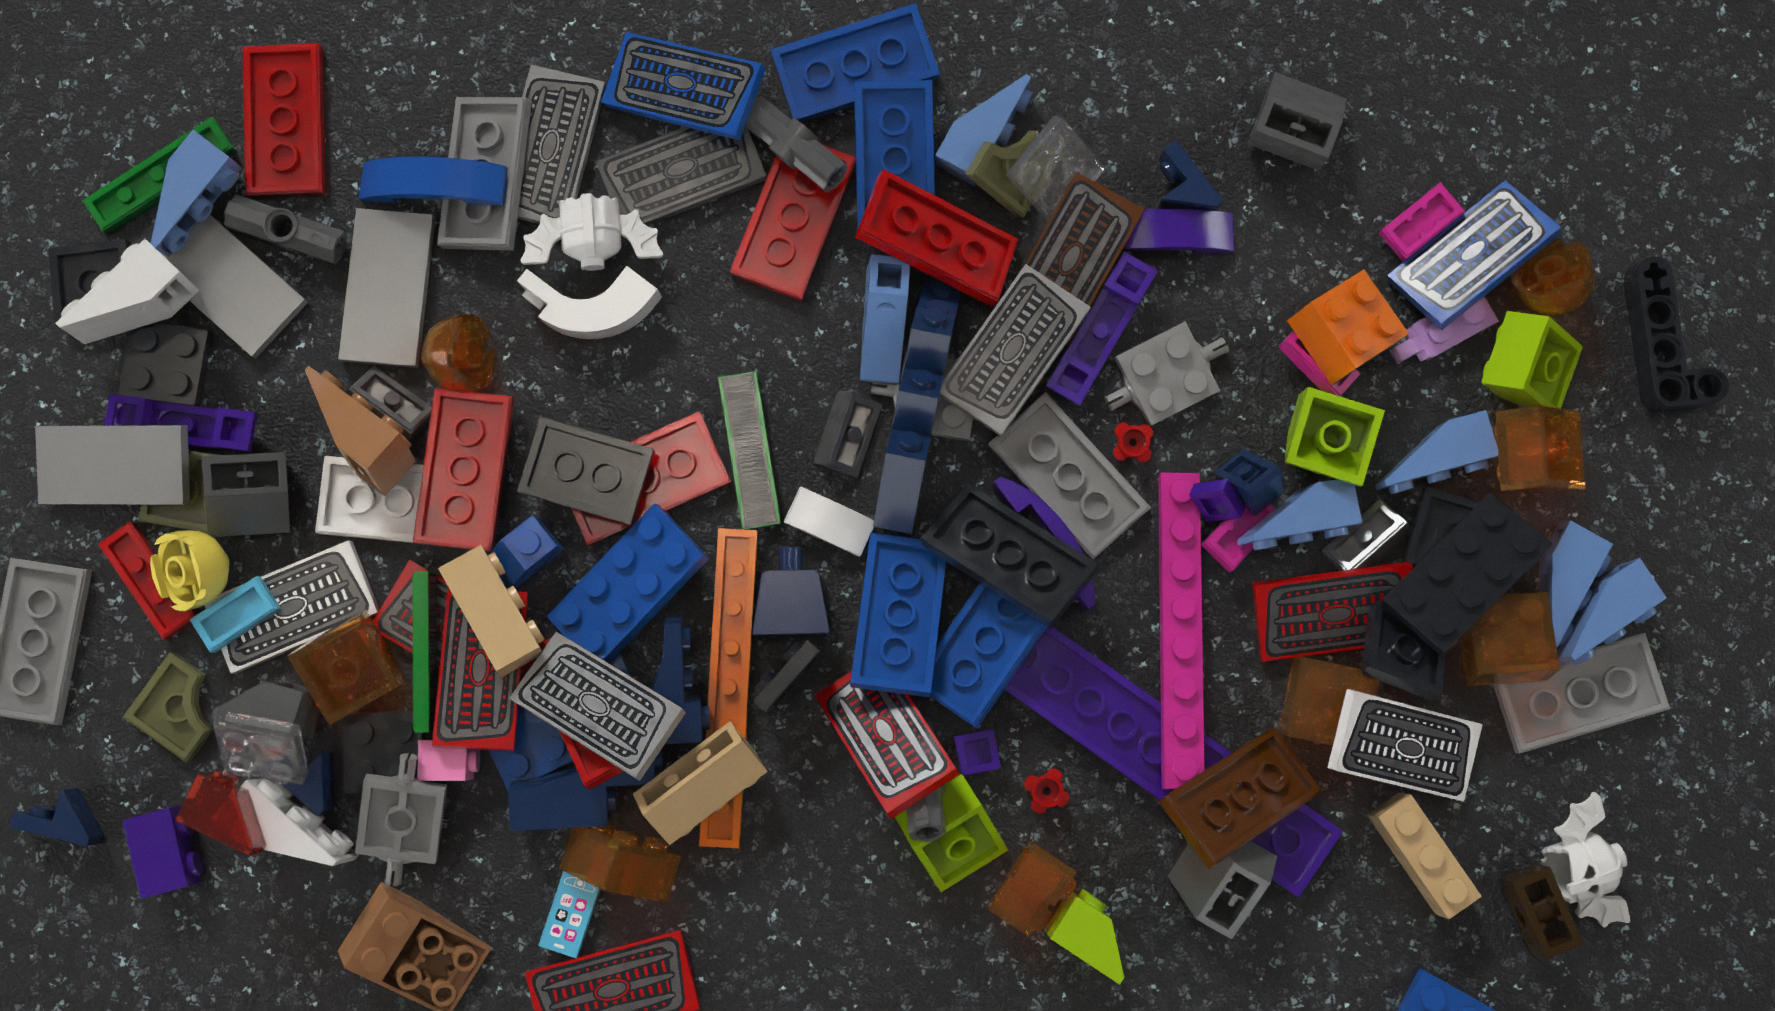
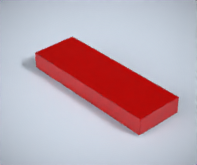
(131, 558)

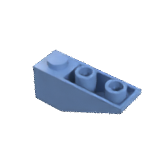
(985, 123)
(191, 185)
(884, 319)
(1450, 446)
(1312, 509)
(1569, 572)
(1616, 600)

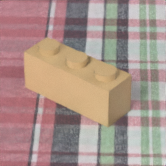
(492, 610)
(699, 783)
(1424, 855)

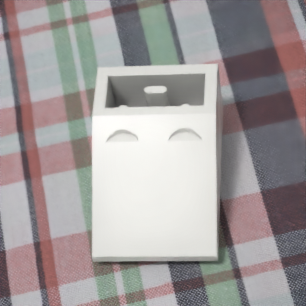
(131, 295)
(295, 828)

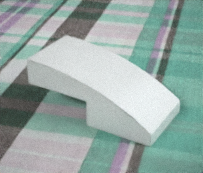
(829, 521)

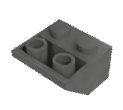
(1298, 121)
(246, 494)
(277, 702)
(1226, 891)

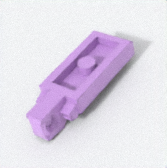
(1429, 341)

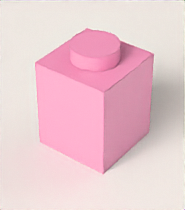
(446, 763)

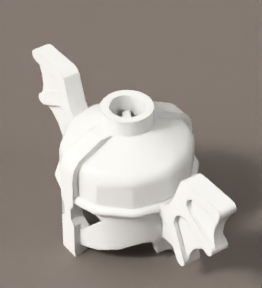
(590, 233)
(1588, 865)

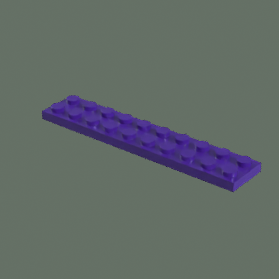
(1125, 731)

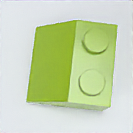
(1531, 361)
(1332, 435)
(968, 839)
(1087, 933)

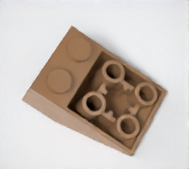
(367, 443)
(412, 950)

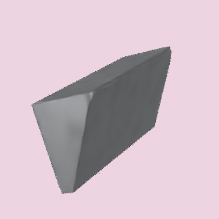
(394, 401)
(847, 433)
(1368, 542)

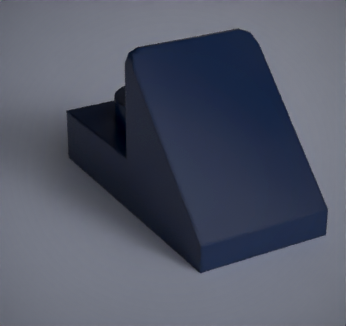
(1193, 187)
(1253, 479)
(318, 787)
(68, 822)

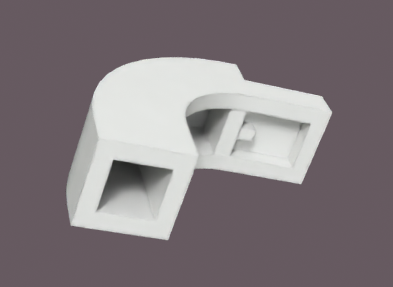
(594, 318)

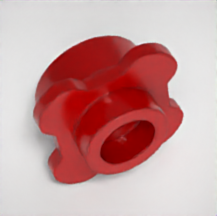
(1142, 436)
(1057, 794)

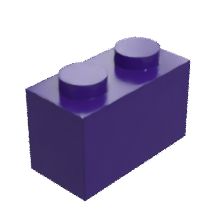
(162, 852)

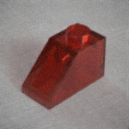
(223, 812)

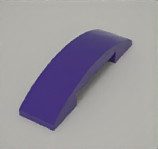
(1183, 230)
(1101, 328)
(206, 426)
(1019, 499)

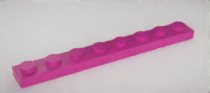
(1180, 630)

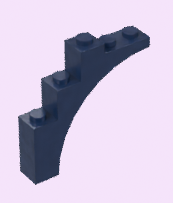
(916, 406)
(563, 799)

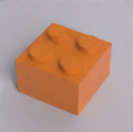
(1347, 326)

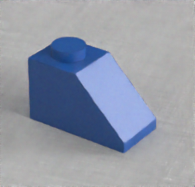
(526, 551)

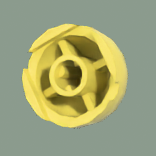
(189, 568)

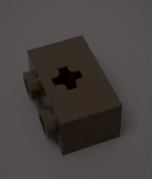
(1540, 911)

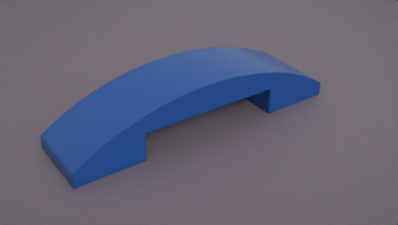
(433, 179)

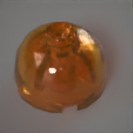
(1555, 279)
(458, 354)

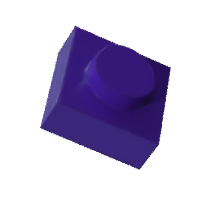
(1217, 500)
(977, 752)

